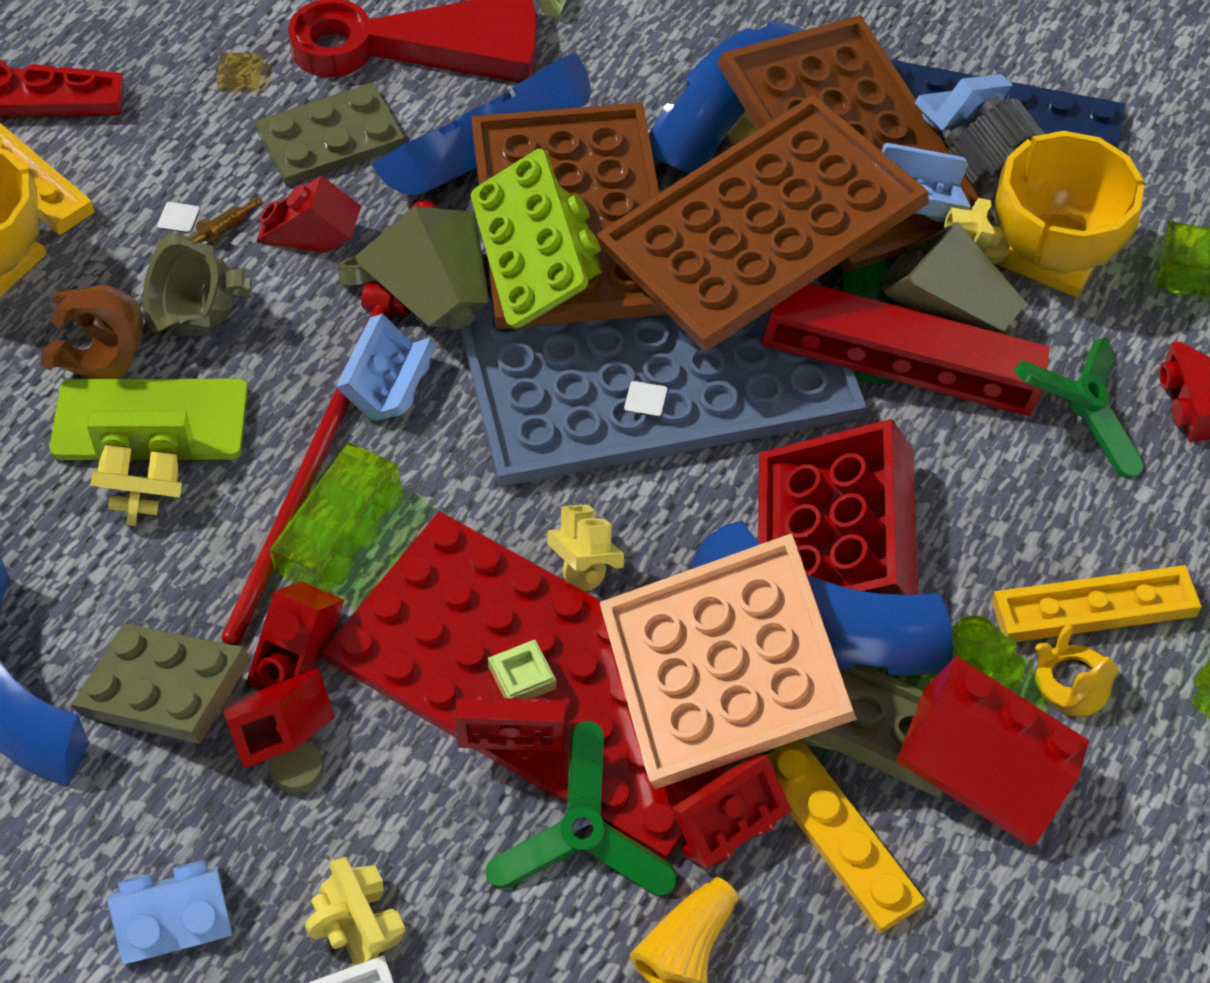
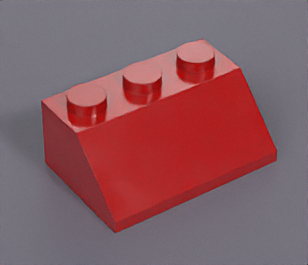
(992, 750)

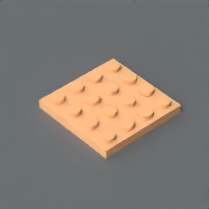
(725, 662)

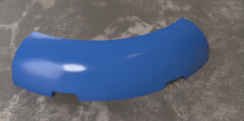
(708, 107)
(450, 150)
(863, 627)
(35, 732)

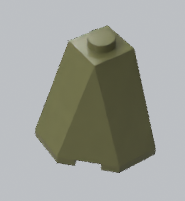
(431, 265)
(954, 281)

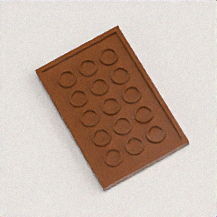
(856, 81)
(606, 162)
(761, 221)

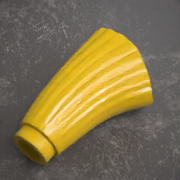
(682, 941)

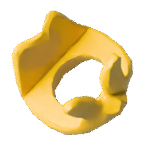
(1090, 689)

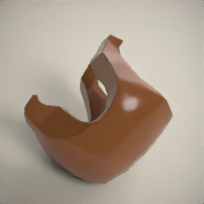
(112, 323)

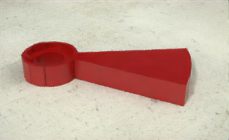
(465, 37)

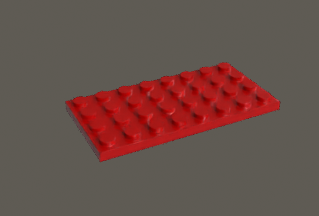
(467, 598)

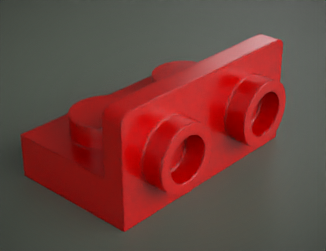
(510, 723)
(731, 811)

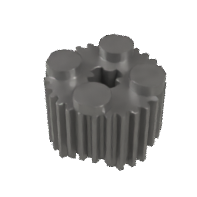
(992, 139)

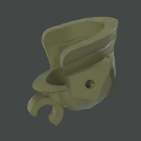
(184, 280)

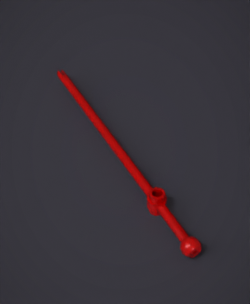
(379, 301)

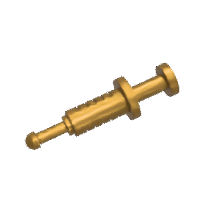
(212, 229)

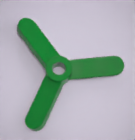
(1090, 400)
(604, 842)

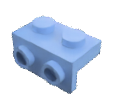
(961, 105)
(935, 172)
(384, 370)
(169, 913)

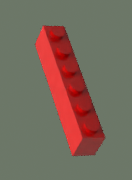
(905, 346)

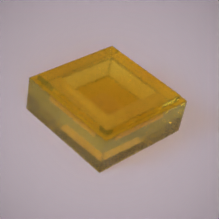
(240, 71)

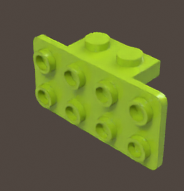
(534, 238)
(158, 415)

